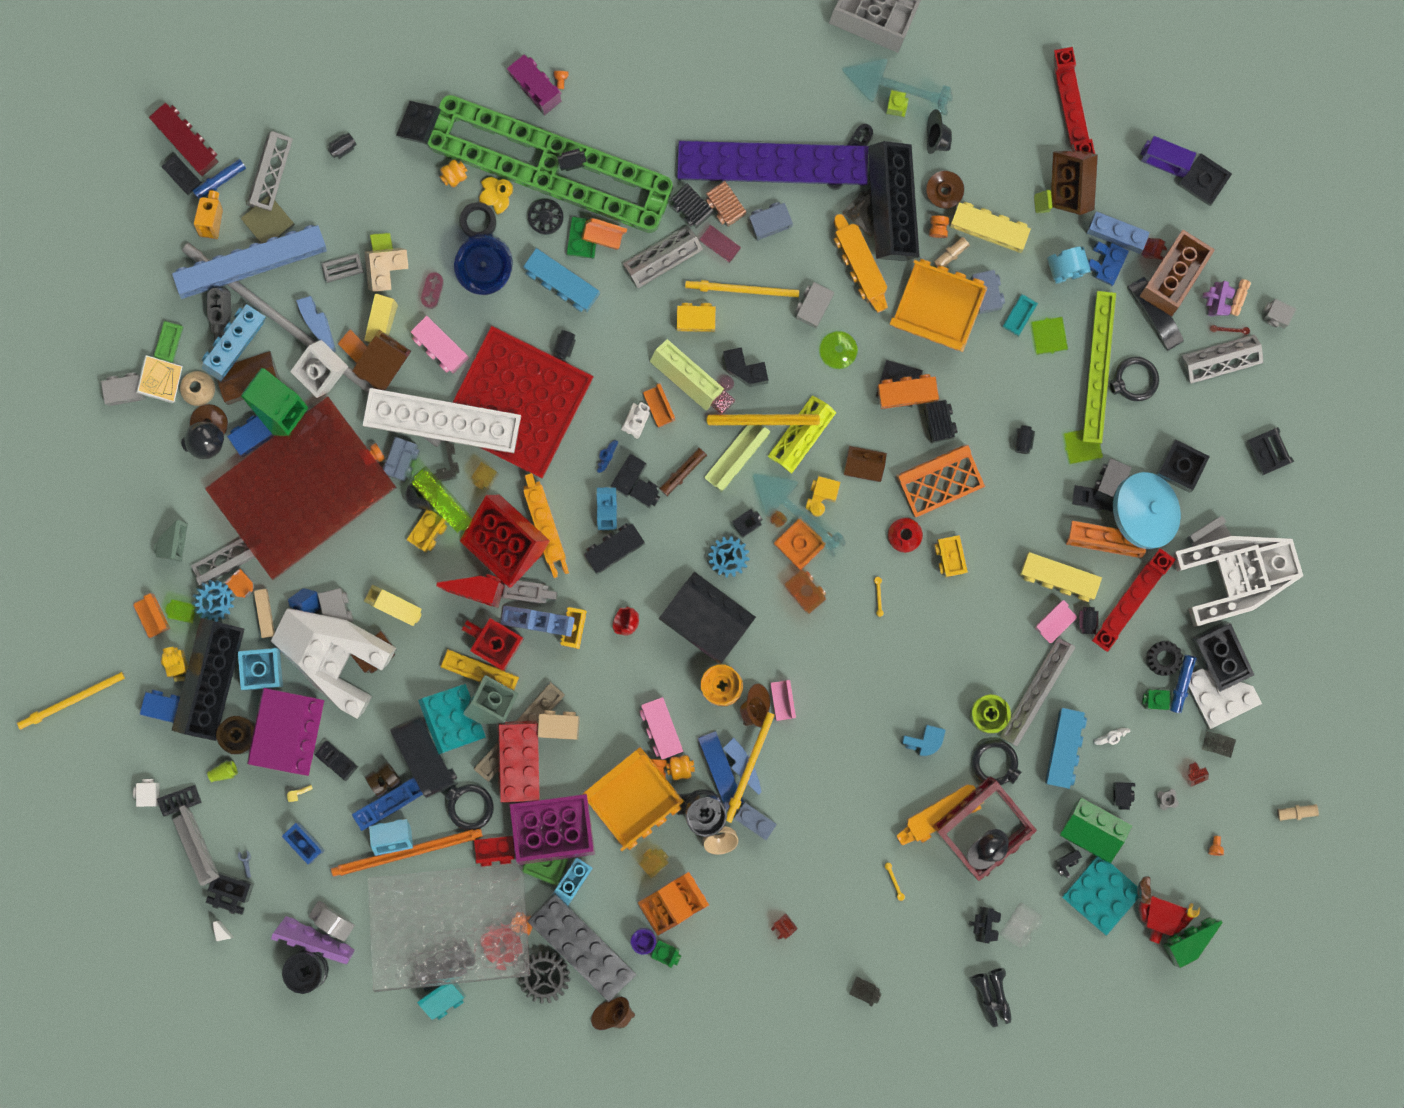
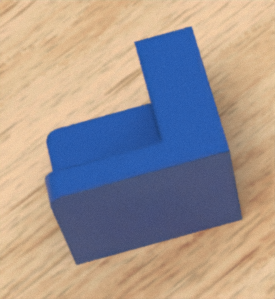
(305, 600)

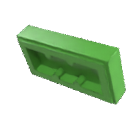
(168, 342)

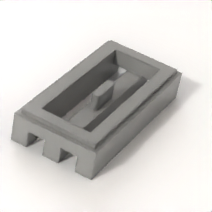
(344, 275)

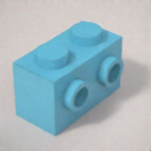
(391, 837)

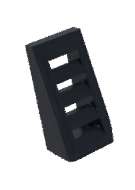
(161, 801)

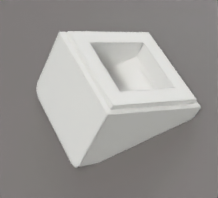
(221, 931)

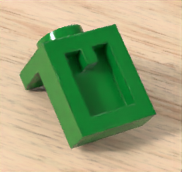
(1156, 699)
(666, 954)

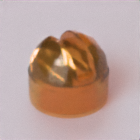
(778, 518)

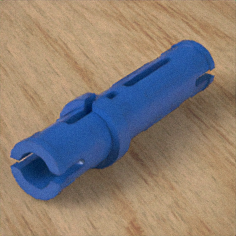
(219, 179)
(1185, 675)

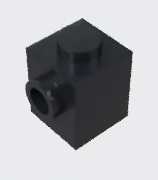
(645, 493)

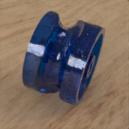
(483, 279)

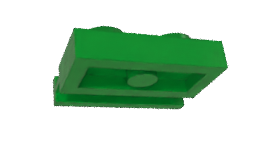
(577, 246)

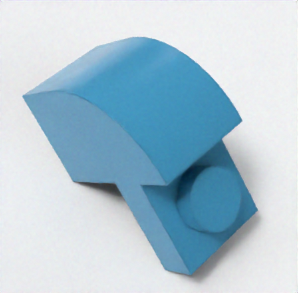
(606, 508)
(930, 742)

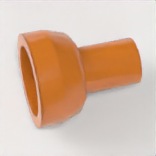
(560, 76)
(1216, 849)

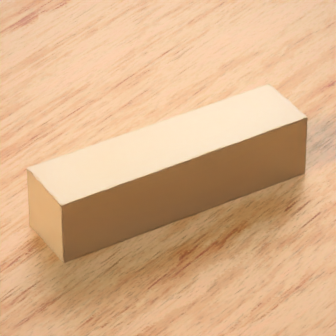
(264, 613)

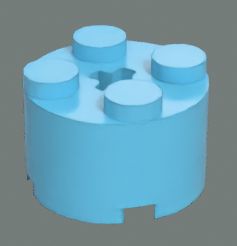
(1069, 264)

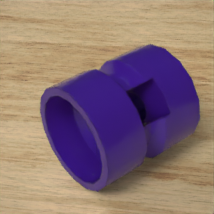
(643, 941)

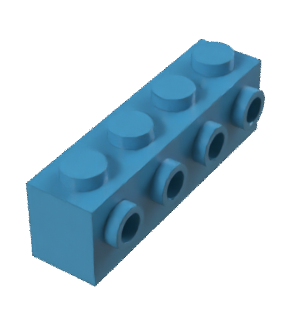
(561, 280)
(233, 342)
(1065, 748)

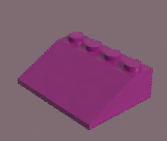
(285, 732)
(552, 829)

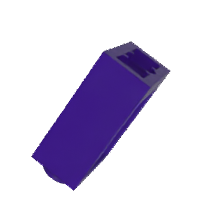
(1167, 156)

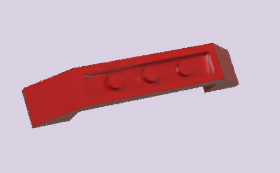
(1071, 101)
(1132, 599)

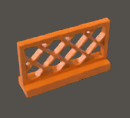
(936, 464)

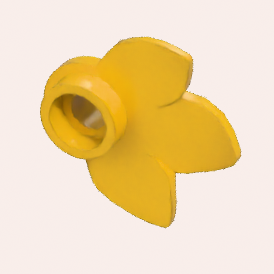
(493, 196)

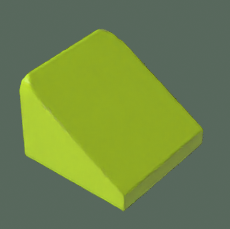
(1043, 202)
(381, 241)

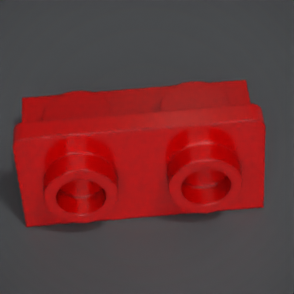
(494, 850)

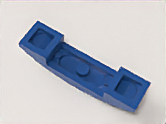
(719, 767)
(387, 804)

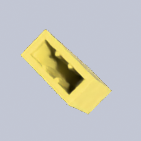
(381, 316)
(393, 605)

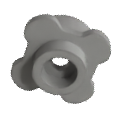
(1166, 804)

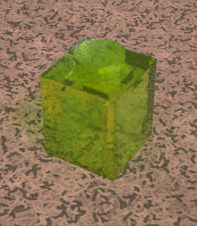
(180, 611)

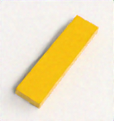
(476, 670)

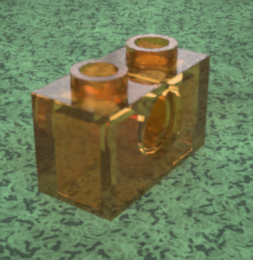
(808, 603)

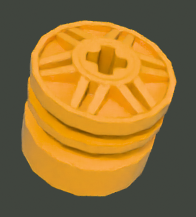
(712, 679)

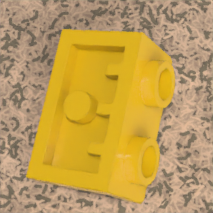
(427, 530)

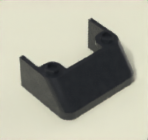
(422, 757)

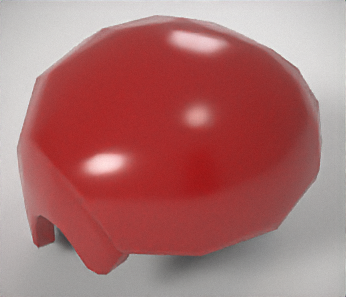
(626, 621)

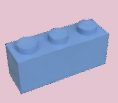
(1118, 232)

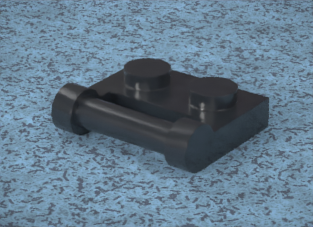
(1264, 453)

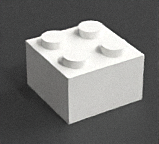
(319, 368)

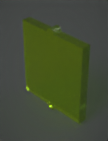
(1049, 335)
(1080, 451)

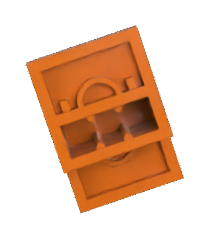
(673, 903)

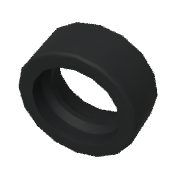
(473, 207)

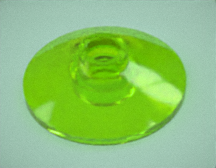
(836, 359)

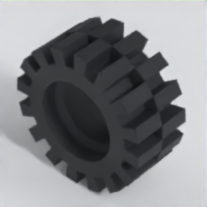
(1153, 662)

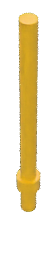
(704, 286)
(37, 717)
(735, 801)

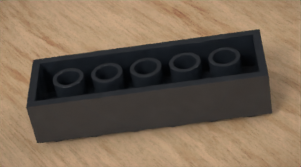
(893, 201)
(208, 679)

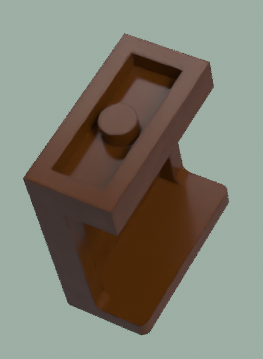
(381, 361)

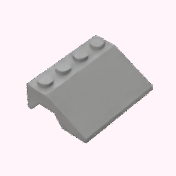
(876, 20)

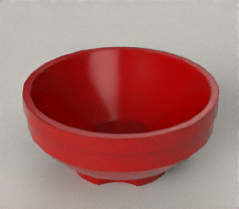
(905, 545)

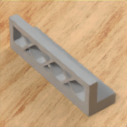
(262, 171)
(664, 257)
(1223, 354)
(224, 568)
(195, 846)

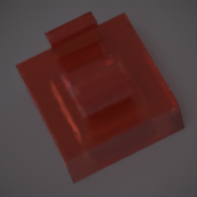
(1154, 248)
(1197, 775)
(784, 926)

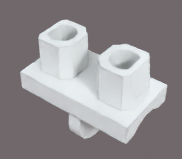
(636, 419)

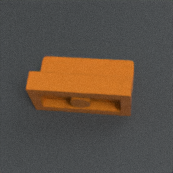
(603, 233)
(659, 406)
(151, 615)

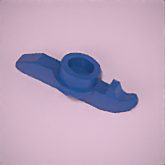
(606, 456)

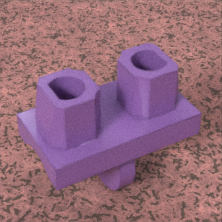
(1216, 299)

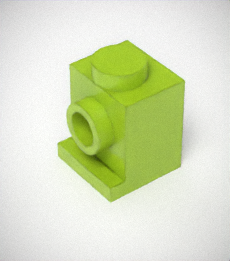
(897, 104)

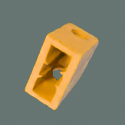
(209, 216)

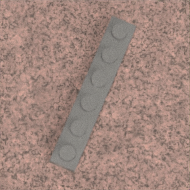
(1037, 692)

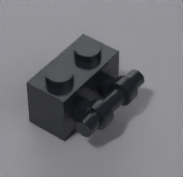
(230, 887)

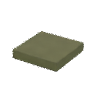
(266, 223)

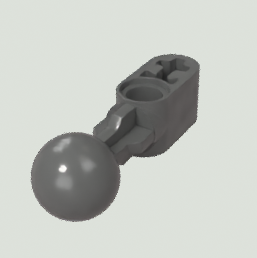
(217, 325)

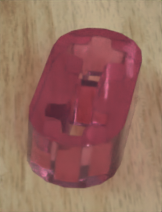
(428, 289)

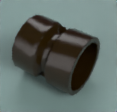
(388, 775)

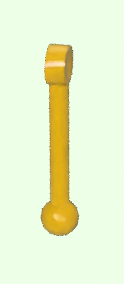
(877, 581)
(900, 896)

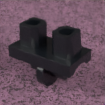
(983, 925)

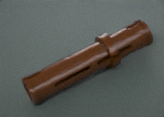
(678, 477)

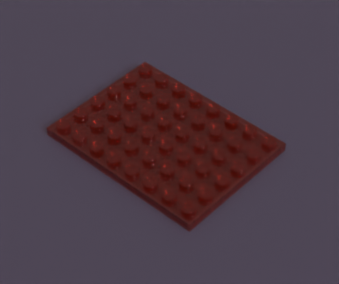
(300, 488)

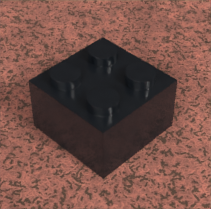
(1182, 466)

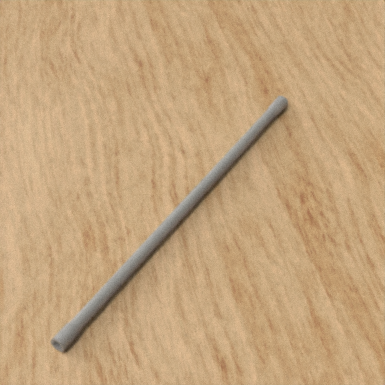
(197, 256)

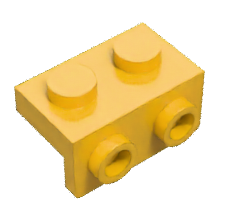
(951, 556)

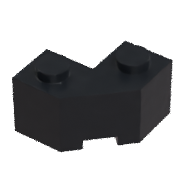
(750, 375)

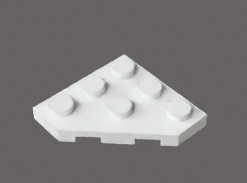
(1224, 705)

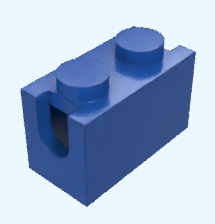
(249, 436)
(160, 706)
(303, 843)

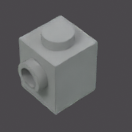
(1278, 313)

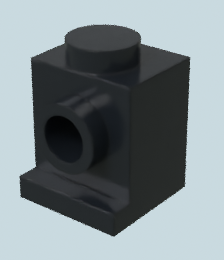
(739, 523)
(1123, 795)

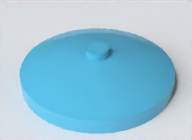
(1146, 510)

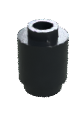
(341, 145)
(571, 160)
(564, 344)
(1024, 439)
(1088, 620)

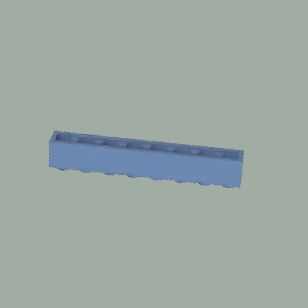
(249, 262)

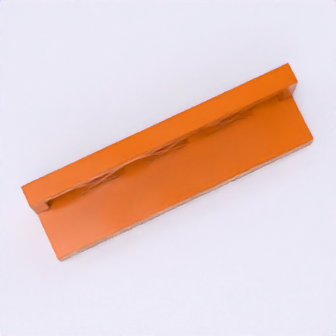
(1102, 539)

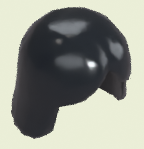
(416, 499)

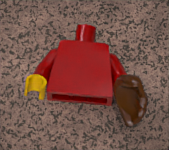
(1161, 914)

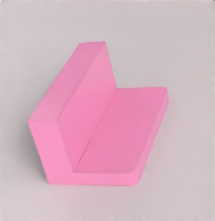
(1056, 621)
(783, 700)

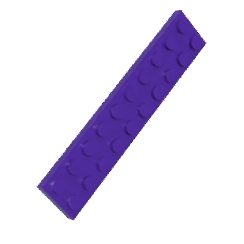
(773, 163)

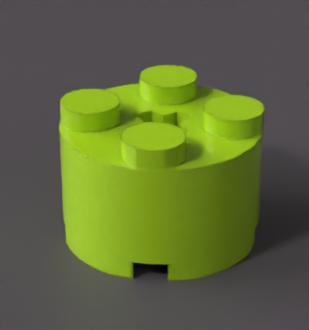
(983, 722)

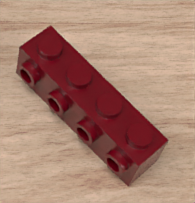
(183, 139)

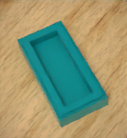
(1020, 315)

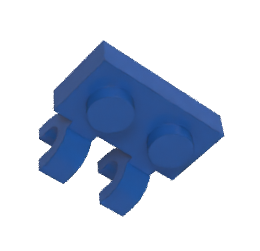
(1112, 262)

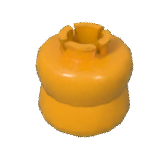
(453, 173)
(680, 767)

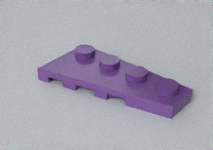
(312, 940)

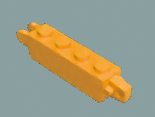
(861, 262)
(545, 523)
(920, 825)

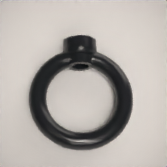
(1118, 386)
(1011, 775)
(455, 793)

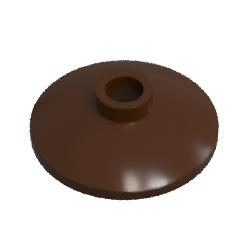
(946, 180)
(213, 413)

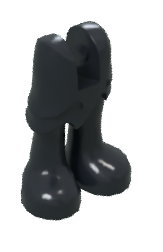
(989, 1004)

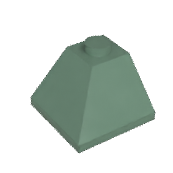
(172, 542)

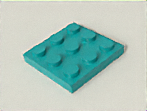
(447, 720)
(1102, 895)

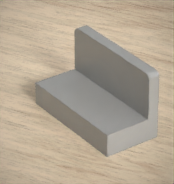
(1213, 531)

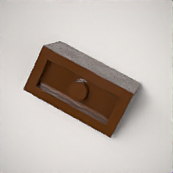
(865, 464)

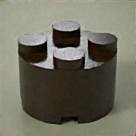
(226, 732)

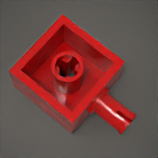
(484, 641)

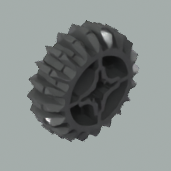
(551, 983)

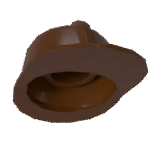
(756, 706)
(612, 1014)

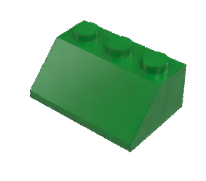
(1095, 830)

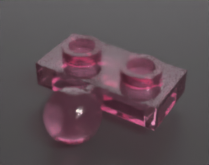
(724, 400)

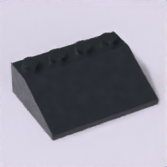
(707, 618)

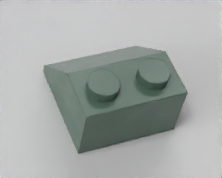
(490, 702)

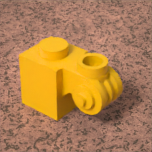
(823, 490)
(174, 661)

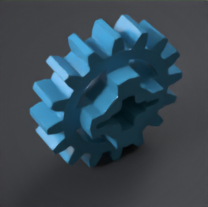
(720, 552)
(219, 594)

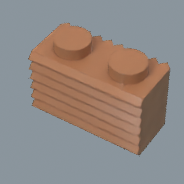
(725, 204)

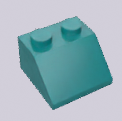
(442, 999)

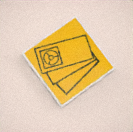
(159, 379)

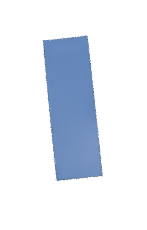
(316, 322)
(736, 751)

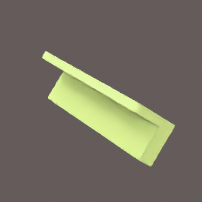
(686, 374)
(737, 456)

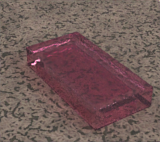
(720, 244)

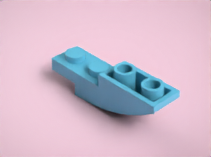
(573, 880)

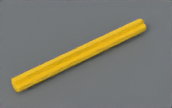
(764, 419)

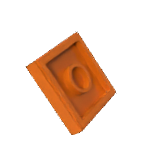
(800, 544)

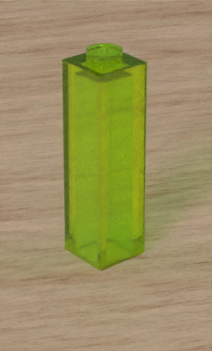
(441, 499)

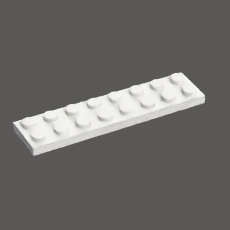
(442, 420)

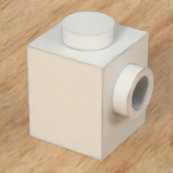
(146, 793)

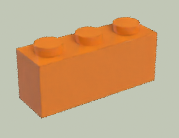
(907, 391)

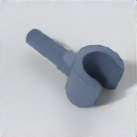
(246, 863)

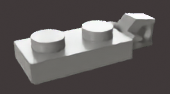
(529, 592)

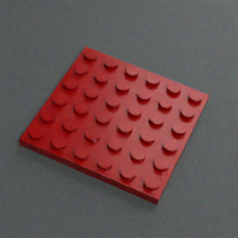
(527, 383)

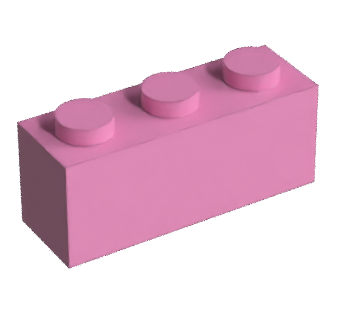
(439, 345)
(661, 728)

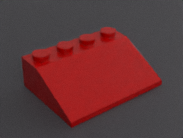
(503, 539)
(478, 588)

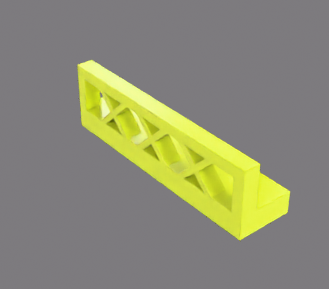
(804, 436)

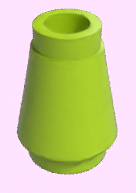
(224, 771)

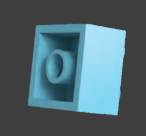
(260, 669)

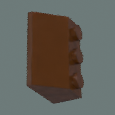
(1074, 181)
(242, 374)

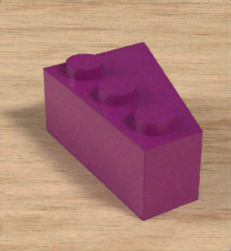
(535, 84)

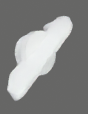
(1112, 737)

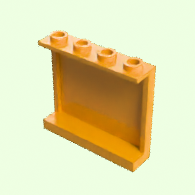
(939, 305)
(633, 799)

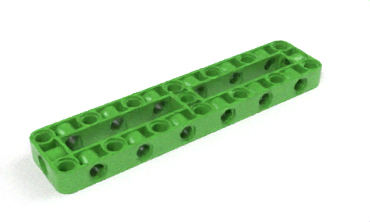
(557, 186)

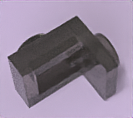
(1219, 744)

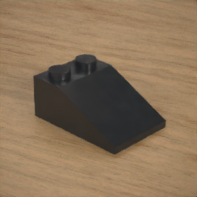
(1223, 655)

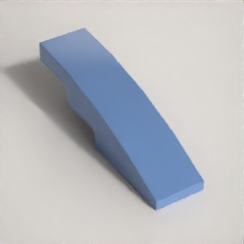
(537, 621)

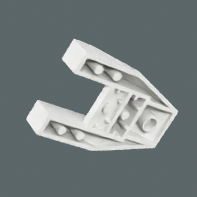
(1250, 569)
(320, 650)

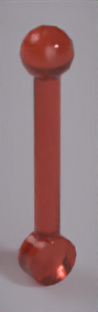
(1245, 330)

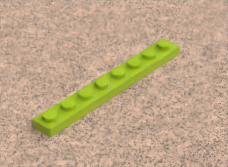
(1099, 367)

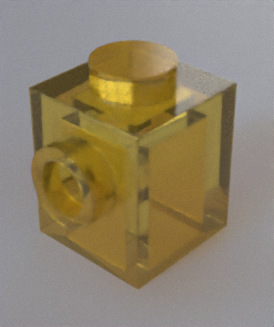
(484, 476)
(654, 861)

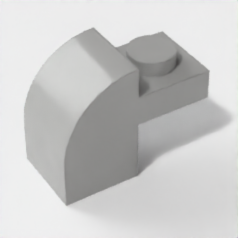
(331, 921)

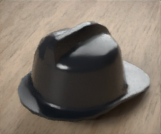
(938, 134)
(988, 849)

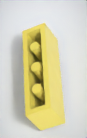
(990, 227)
(1060, 576)

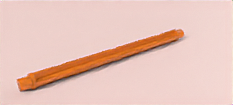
(416, 850)

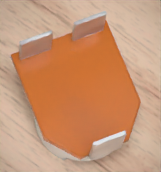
(240, 584)

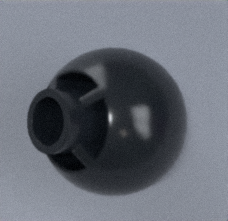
(203, 440)

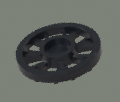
(545, 216)

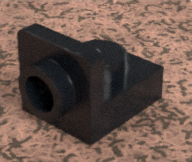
(1069, 859)

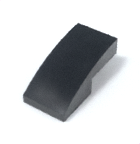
(336, 760)

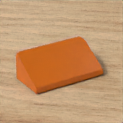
(352, 345)

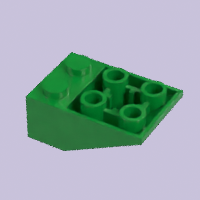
(274, 403)
(1191, 944)

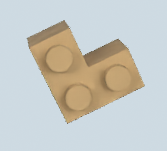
(379, 265)
(559, 726)

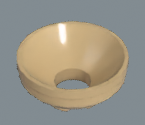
(206, 392)
(721, 843)

